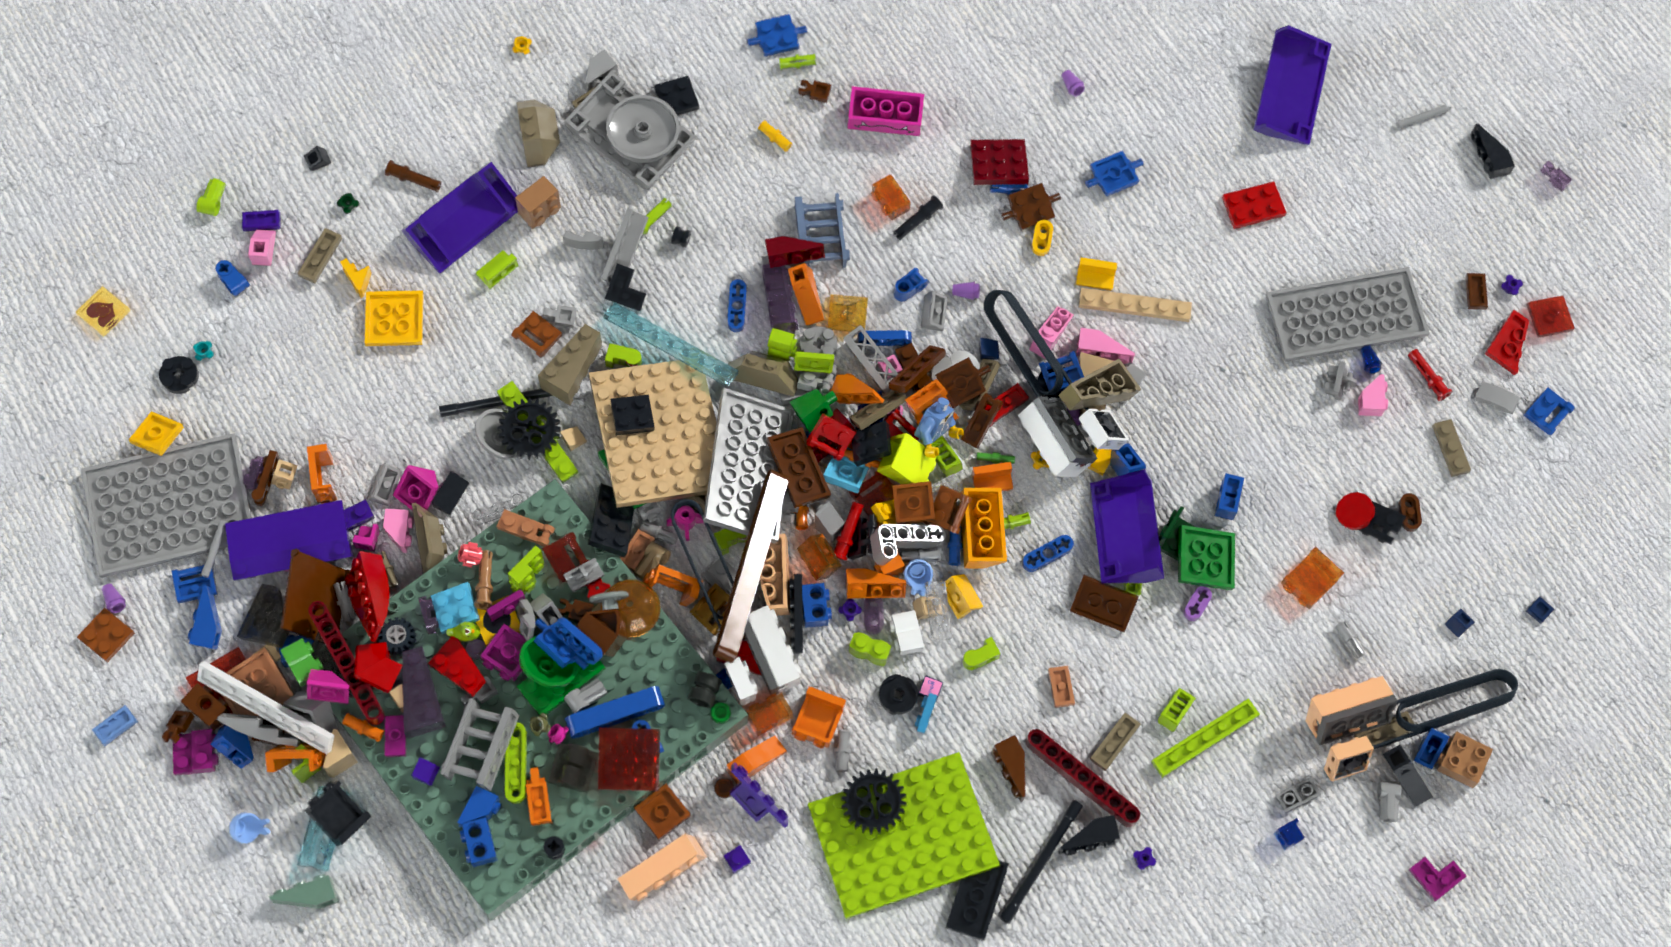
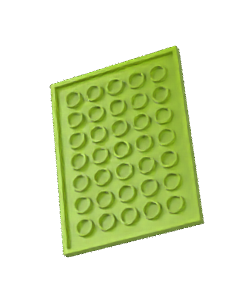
(932, 846)

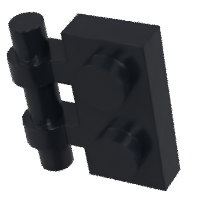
(1387, 519)
(859, 539)

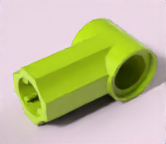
(210, 201)

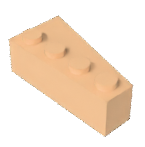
(775, 577)
(662, 867)

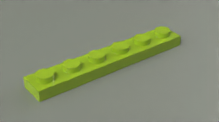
(557, 458)
(1205, 738)

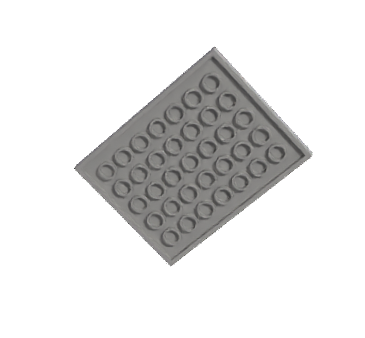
(164, 505)

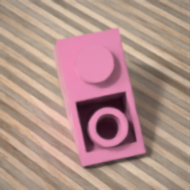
(262, 247)
(1372, 398)
(397, 527)

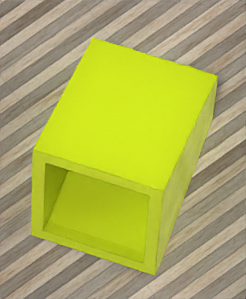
(907, 461)

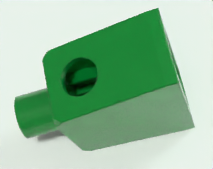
(811, 407)

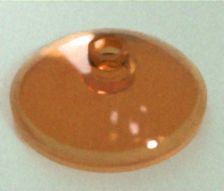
(645, 610)

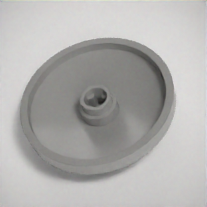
(642, 128)

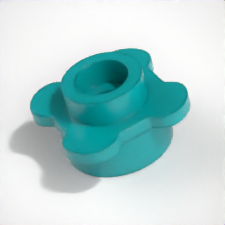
(198, 347)

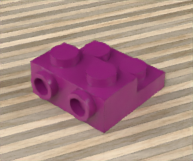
(504, 653)
(194, 753)

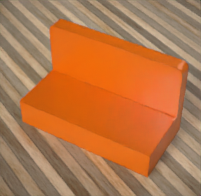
(993, 476)

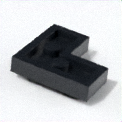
(621, 293)

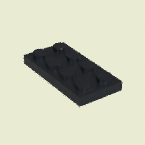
(610, 524)
(976, 902)

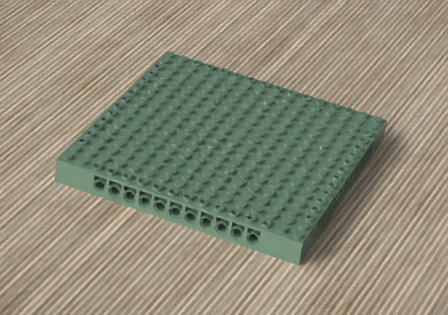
(578, 818)

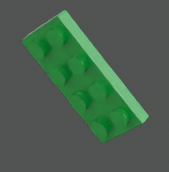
(547, 699)

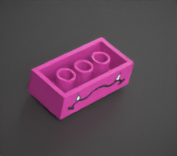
(885, 111)

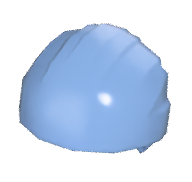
(916, 574)
(247, 827)

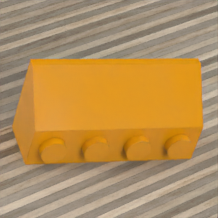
(983, 529)

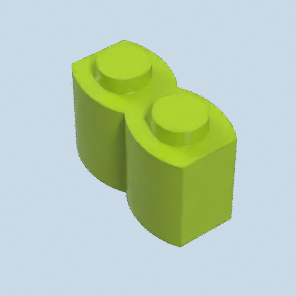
(782, 344)
(865, 647)

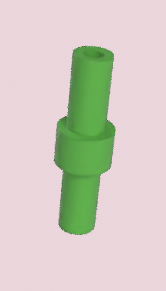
(995, 457)

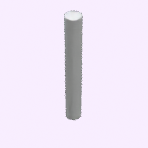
(1422, 116)
(214, 549)

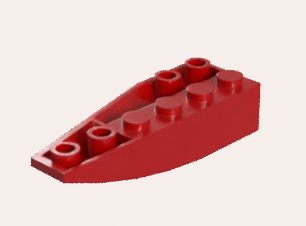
(369, 591)

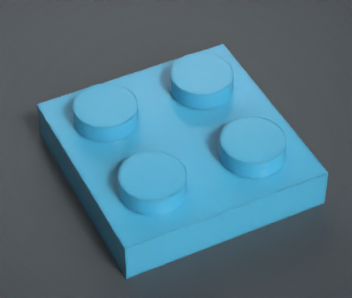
(845, 474)
(454, 606)

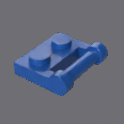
(1074, 372)
(1544, 406)
(189, 589)

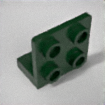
(1170, 533)

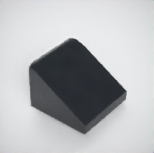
(317, 158)

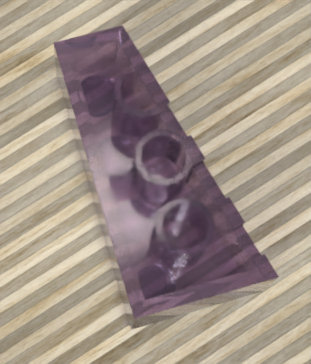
(778, 298)
(420, 697)

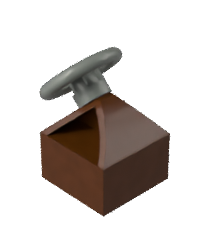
(606, 625)

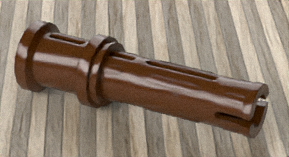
(404, 173)

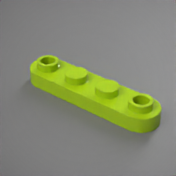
(516, 765)

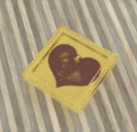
(103, 311)

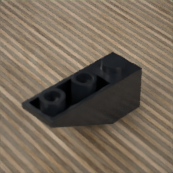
(1495, 156)
(1407, 775)
(1097, 833)

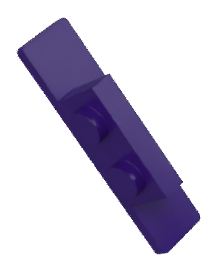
(752, 798)

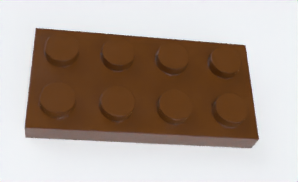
(799, 463)

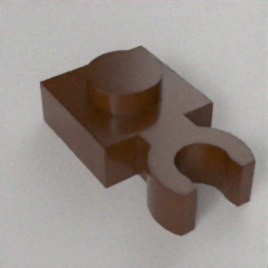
(818, 90)
(575, 610)
(178, 723)

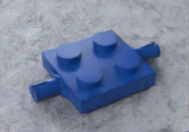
(777, 35)
(1114, 173)
(556, 648)

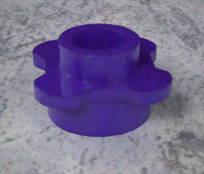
(1514, 290)
(850, 604)
(1142, 864)

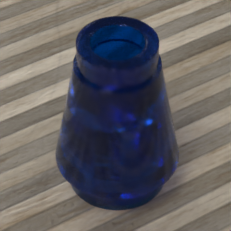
(1370, 360)

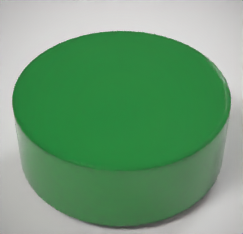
(720, 713)

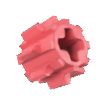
(470, 554)

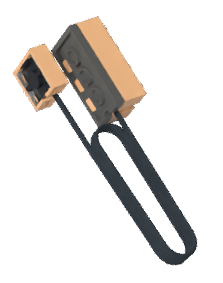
(1371, 705)

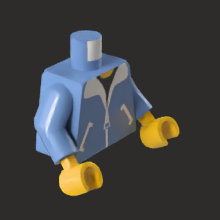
(934, 424)

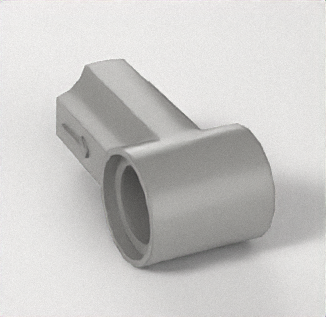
(582, 698)
(1389, 795)

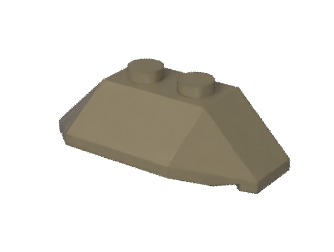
(538, 131)
(766, 372)
(428, 537)

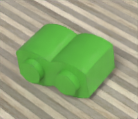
(300, 660)

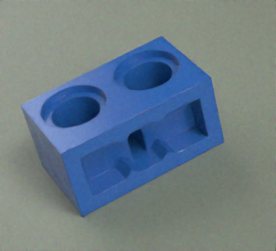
(1229, 496)
(812, 605)
(483, 841)

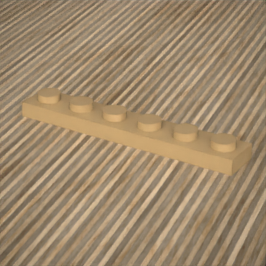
(1135, 305)

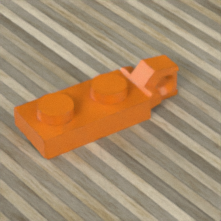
(538, 799)

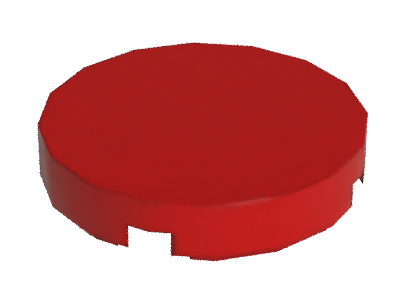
(1355, 511)

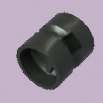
(706, 686)

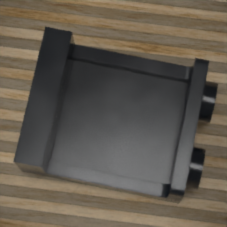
(336, 813)

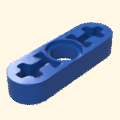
(733, 298)
(887, 337)
(1050, 545)
(590, 654)

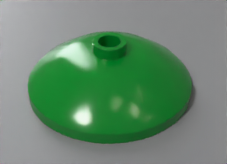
(543, 668)

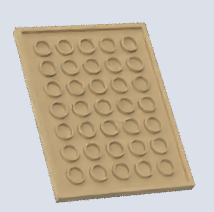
(674, 456)

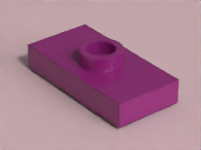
(506, 605)
(394, 736)

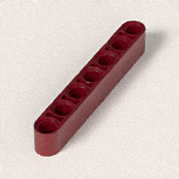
(342, 654)
(1079, 768)

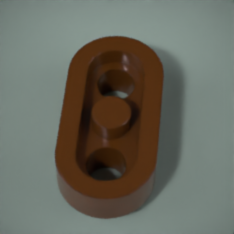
(1412, 513)

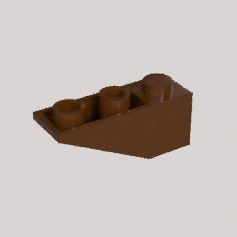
(1012, 760)

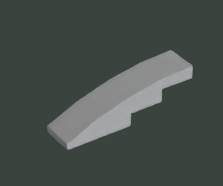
(254, 727)

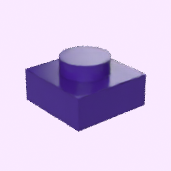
(737, 859)

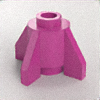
(685, 519)

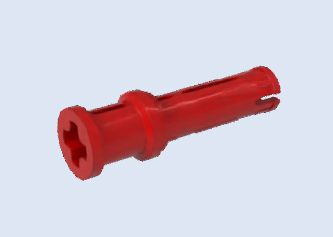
(1434, 382)
(844, 541)

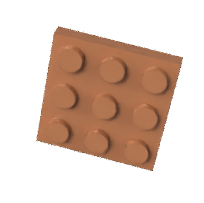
(263, 676)

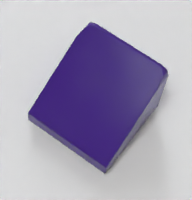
(425, 771)

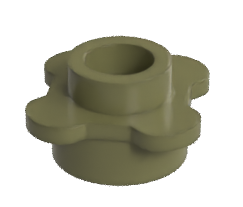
(535, 724)

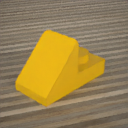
(358, 279)

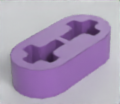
(1194, 601)

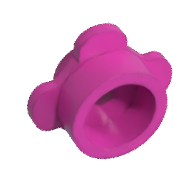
(557, 733)

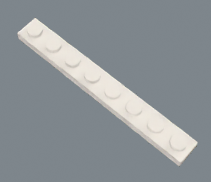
(265, 707)

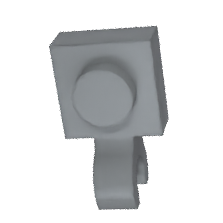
(563, 315)

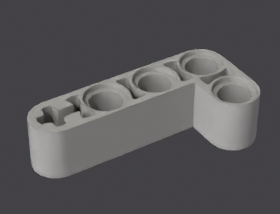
(893, 536)

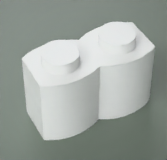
(907, 633)

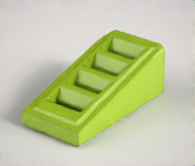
(950, 466)
(1169, 719)

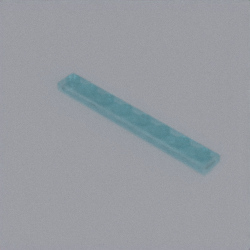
(671, 344)

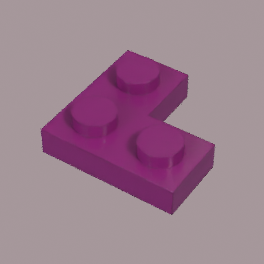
(1437, 882)

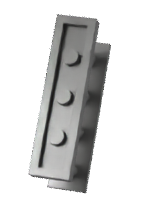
(496, 752)

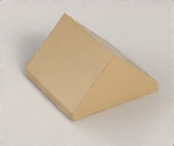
(339, 758)

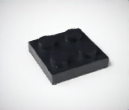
(678, 95)
(632, 414)
(871, 443)

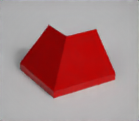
(375, 666)

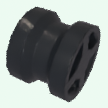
(681, 237)
(554, 852)

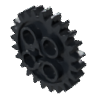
(534, 412)
(856, 804)

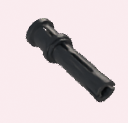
(924, 212)

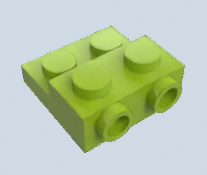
(522, 574)

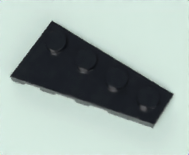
(796, 621)

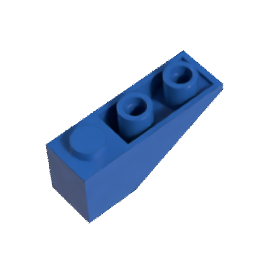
(206, 627)

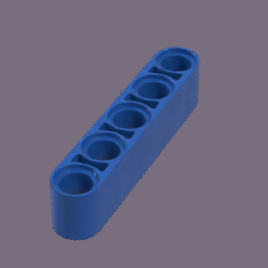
(614, 712)

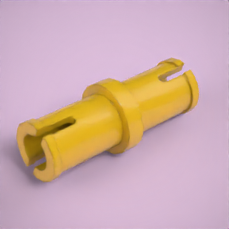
(775, 135)

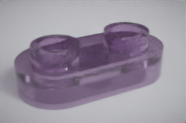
(256, 467)
(873, 613)
(430, 622)

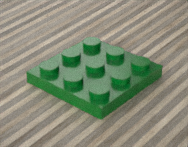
(1206, 557)

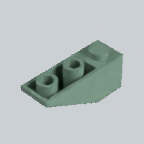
(312, 894)

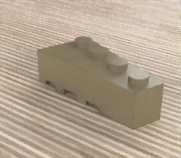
(571, 365)
(1101, 387)

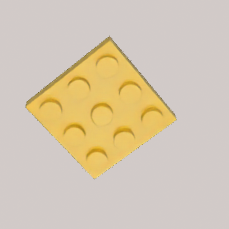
(394, 318)

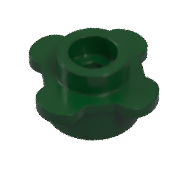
(347, 198)

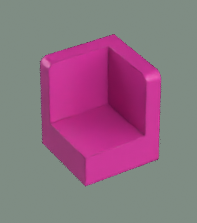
(367, 538)

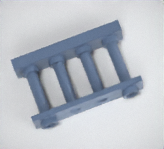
(804, 225)

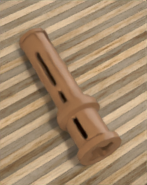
(484, 585)

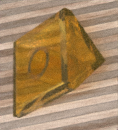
(847, 312)

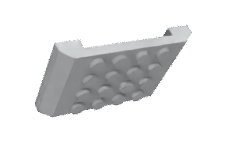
(589, 125)

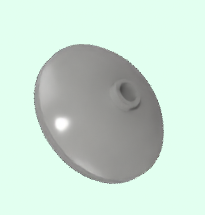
(488, 435)

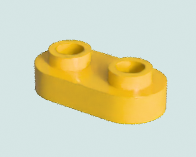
(1042, 239)

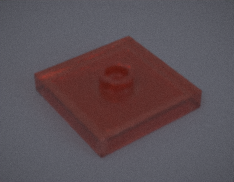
(1550, 316)

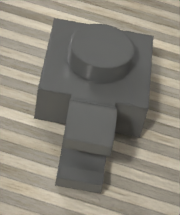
(484, 694)

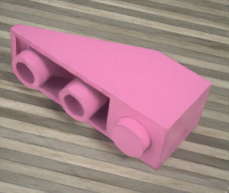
(1053, 329)
(1101, 345)

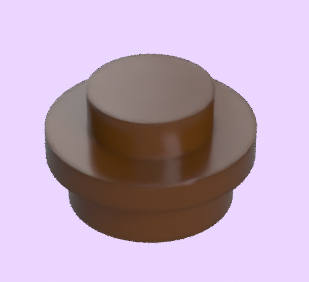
(723, 787)

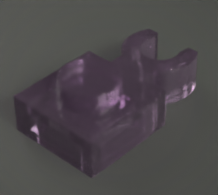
(1557, 176)

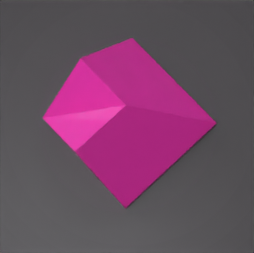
(416, 486)
(327, 687)

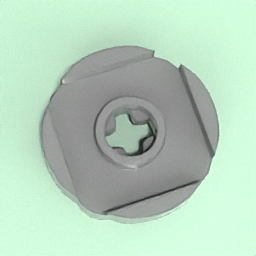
(820, 334)

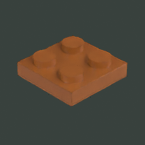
(913, 502)
(105, 635)
(662, 812)

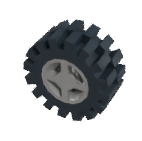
(391, 633)

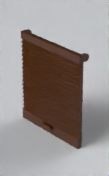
(310, 582)

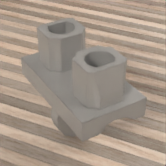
(1342, 379)
(583, 575)

